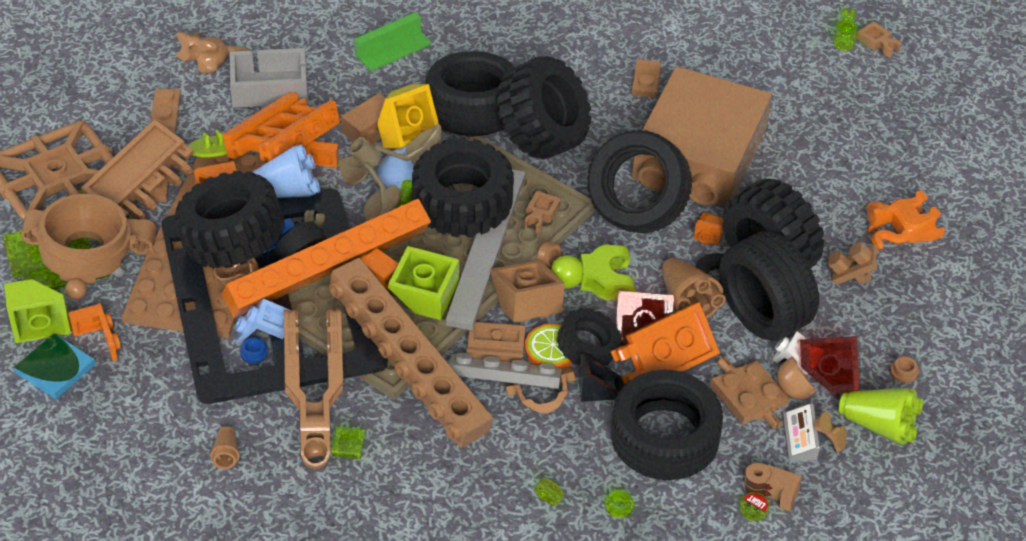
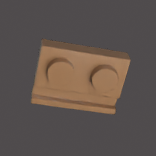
(497, 340)

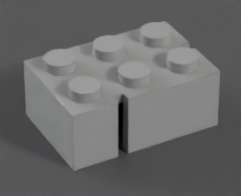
(278, 74)

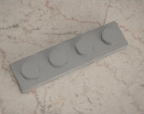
(513, 372)

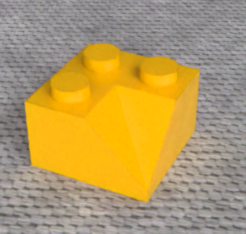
(406, 115)

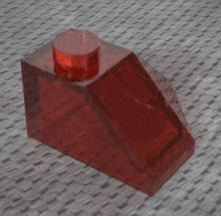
(640, 309)
(833, 362)

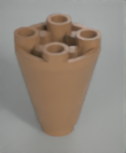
(692, 286)

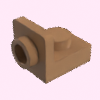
(646, 78)

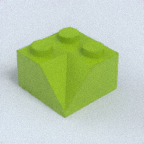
(425, 281)
(35, 311)

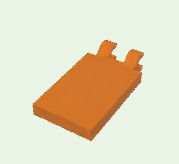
(669, 343)

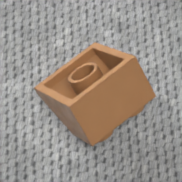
(528, 290)

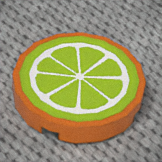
(543, 347)

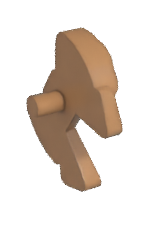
(836, 435)

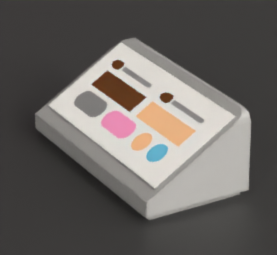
(800, 433)

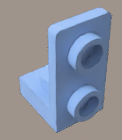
(263, 316)

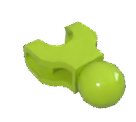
(595, 271)

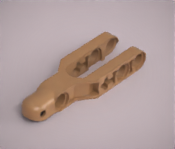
(314, 416)

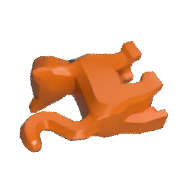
(906, 219)

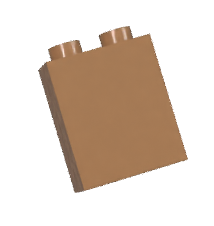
(715, 129)

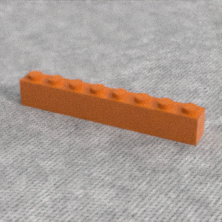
(323, 258)

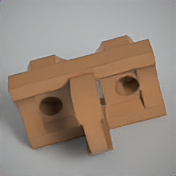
(861, 256)

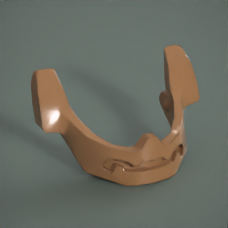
(566, 377)

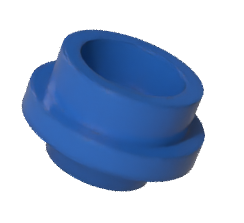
(253, 350)

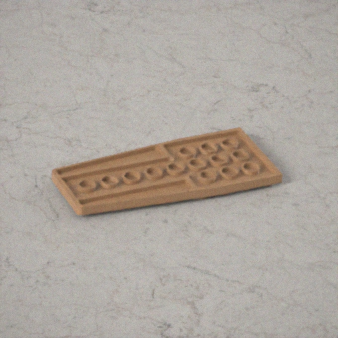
(153, 295)

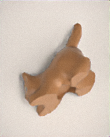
(207, 51)

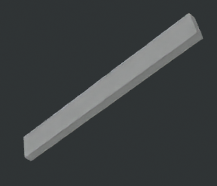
(477, 269)

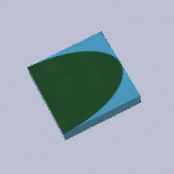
(54, 366)

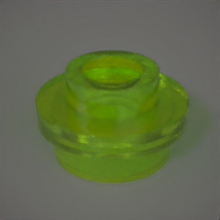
(622, 497)

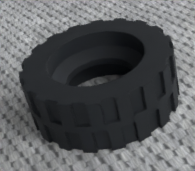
(591, 322)

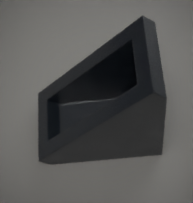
(597, 381)

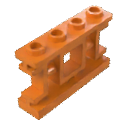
(280, 127)

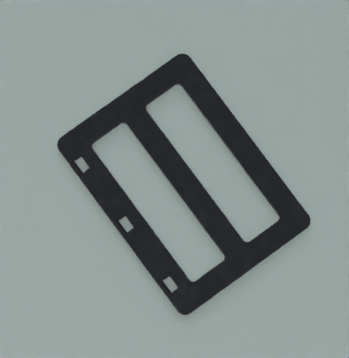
(201, 330)

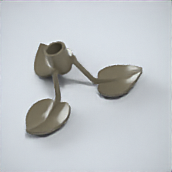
(366, 156)

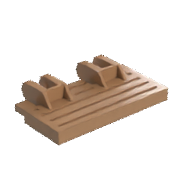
(142, 165)

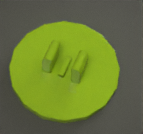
(209, 146)

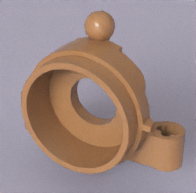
(85, 217)

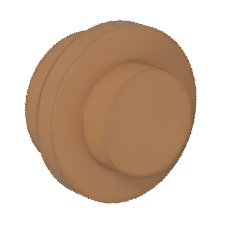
(904, 370)

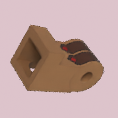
(773, 483)

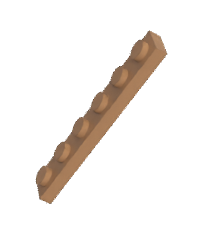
(166, 112)

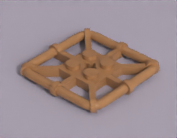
(70, 165)

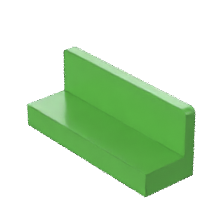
(391, 42)

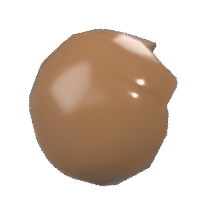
(230, 274)
(794, 381)

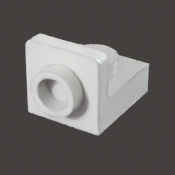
(789, 347)

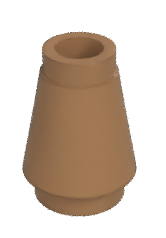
(225, 449)

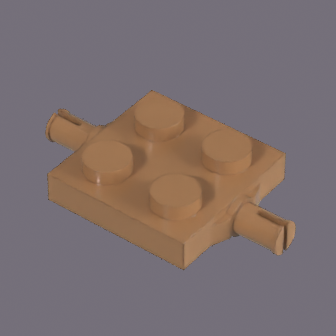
(749, 392)

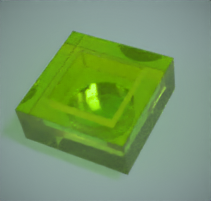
(348, 443)

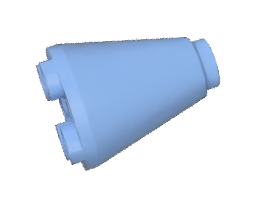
(291, 173)

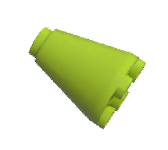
(884, 412)

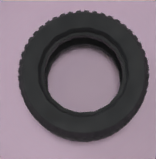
(466, 92)
(613, 155)
(769, 285)
(660, 456)

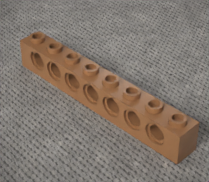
(362, 296)

